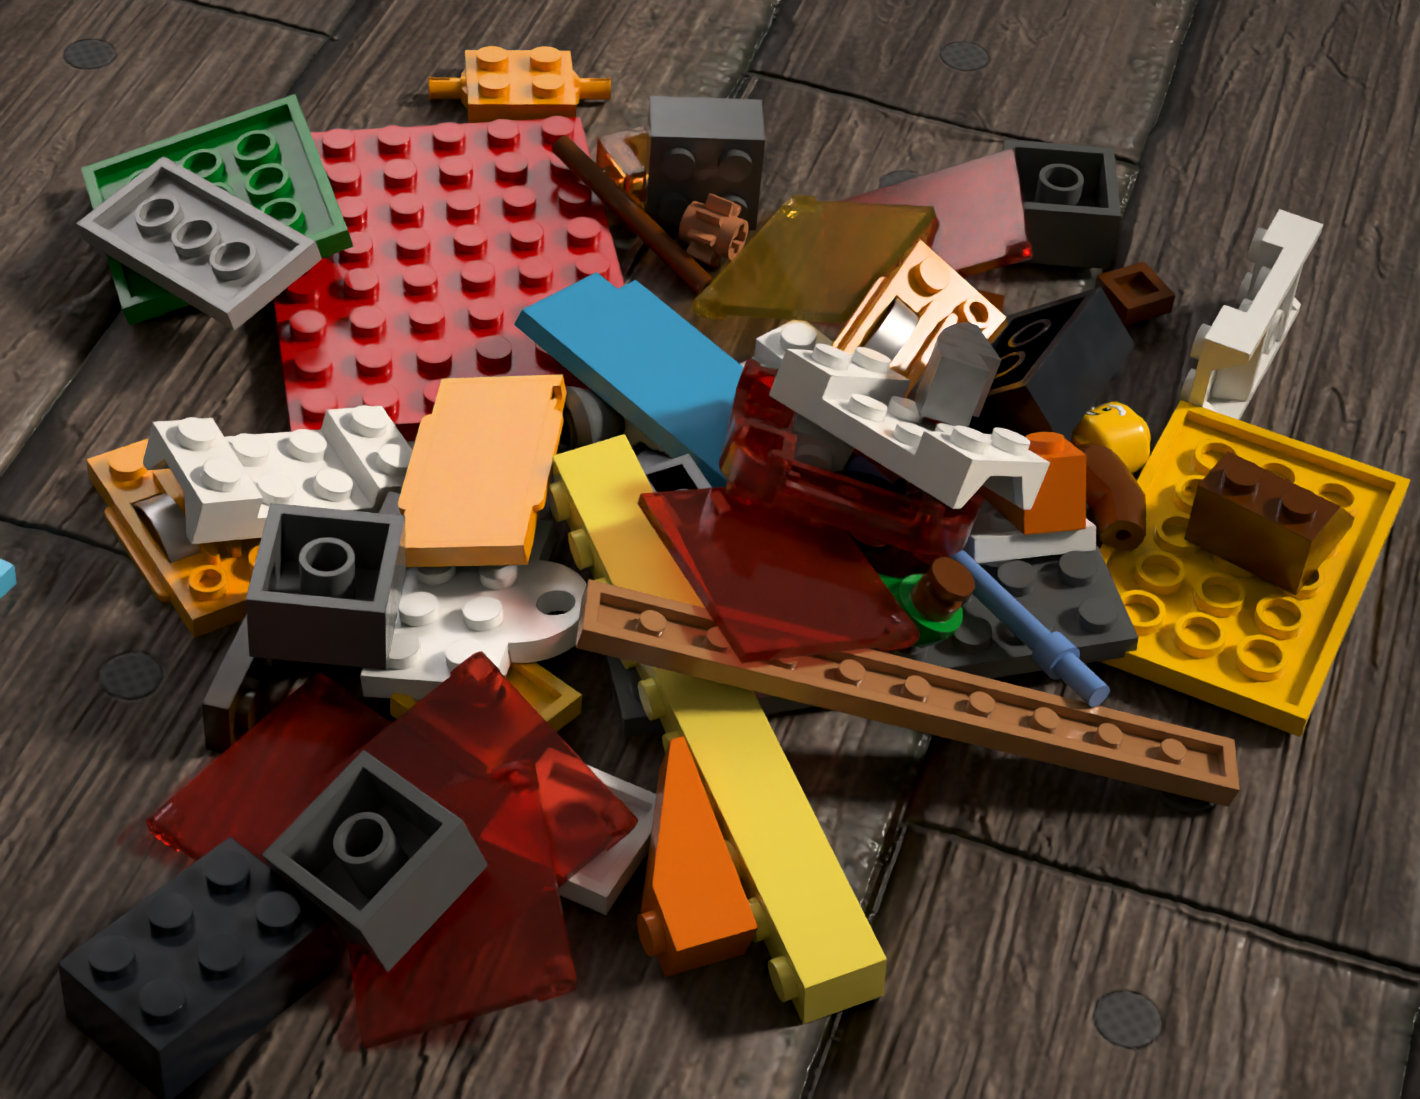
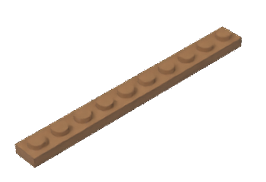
(918, 697)

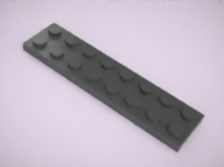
(1061, 591)

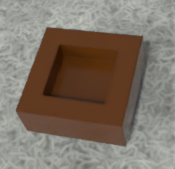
(1136, 293)

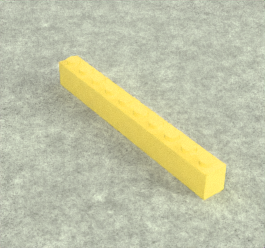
(793, 882)

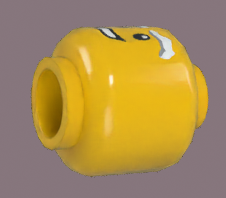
(1117, 429)

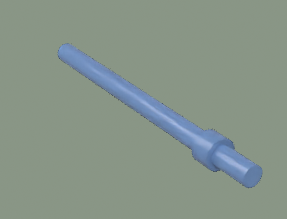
(1050, 650)

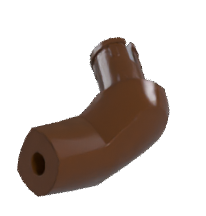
(1115, 498)

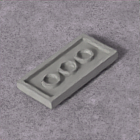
(199, 242)

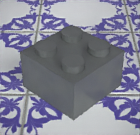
(700, 150)
(1069, 202)
(326, 586)
(377, 859)

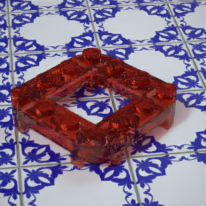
(762, 469)

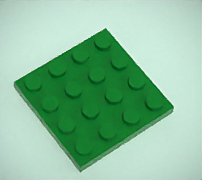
(255, 156)

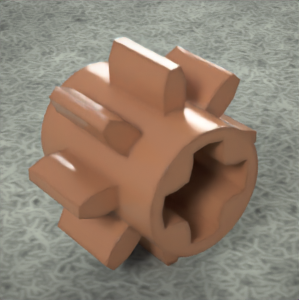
(713, 230)

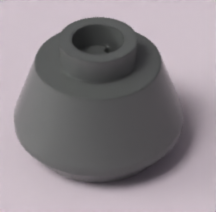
(587, 420)

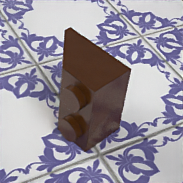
(1264, 523)

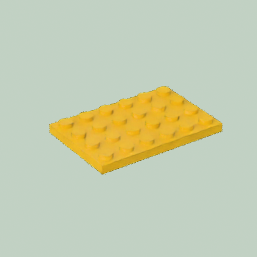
(1219, 626)

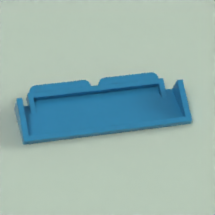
(642, 364)

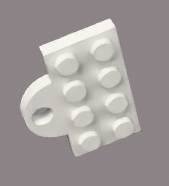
(472, 609)

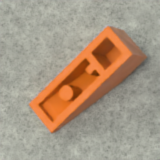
(1062, 494)
(691, 891)

